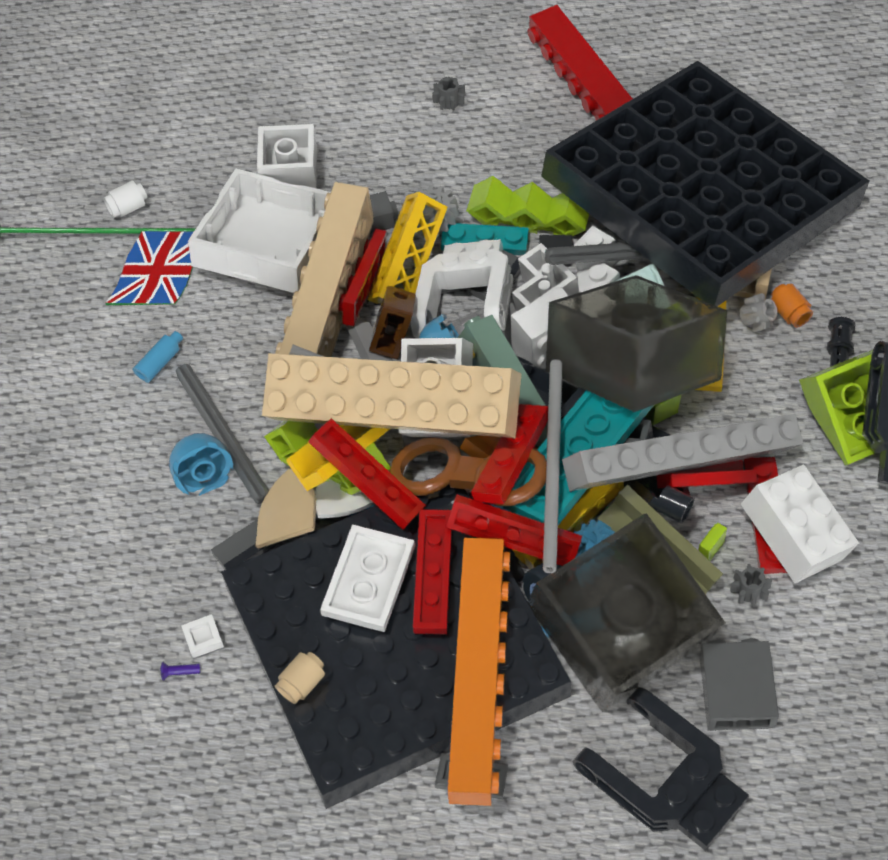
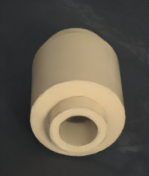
(300, 677)

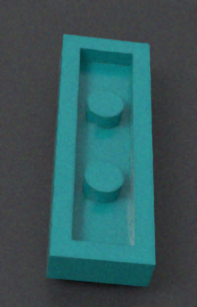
(512, 238)

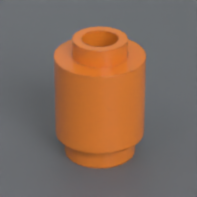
(792, 305)

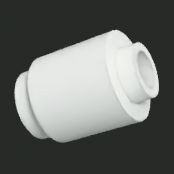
(125, 199)

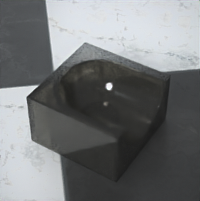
(636, 341)
(624, 612)

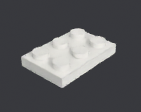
(368, 578)

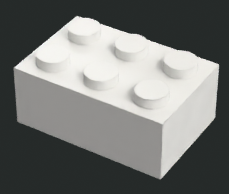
(436, 351)
(799, 523)

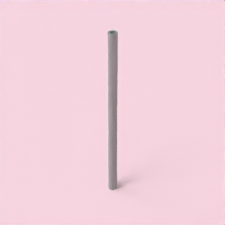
(552, 468)

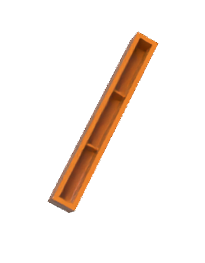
(476, 673)

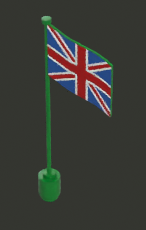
(154, 268)

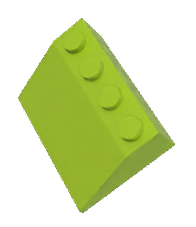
(839, 404)

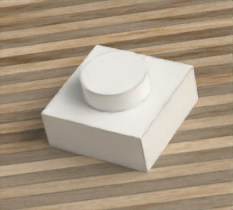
(202, 636)

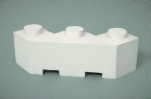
(595, 273)

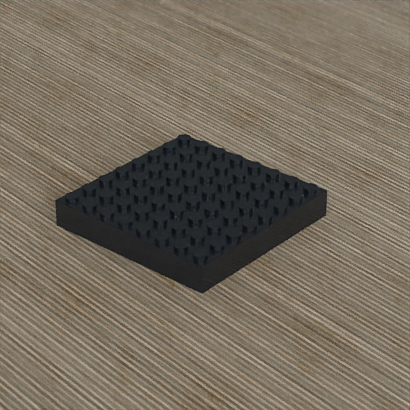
(704, 182)
(382, 692)

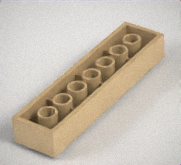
(332, 260)
(392, 394)

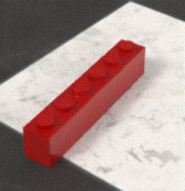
(576, 62)

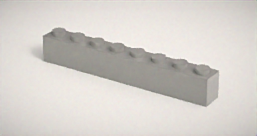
(681, 452)

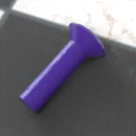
(178, 670)

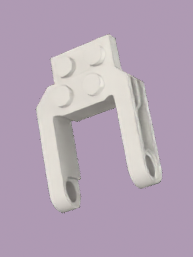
(464, 267)

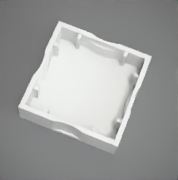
(259, 230)

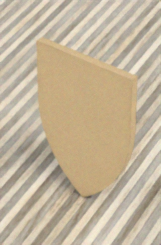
(286, 511)

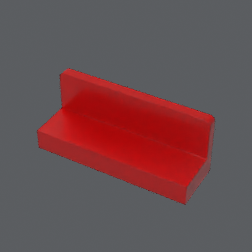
(717, 474)

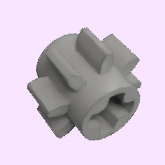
(758, 312)

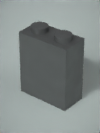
(738, 685)

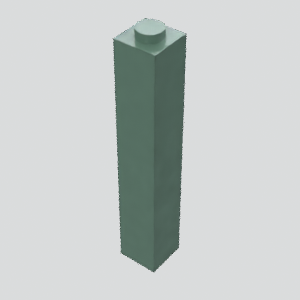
(494, 350)

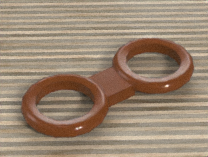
(462, 471)

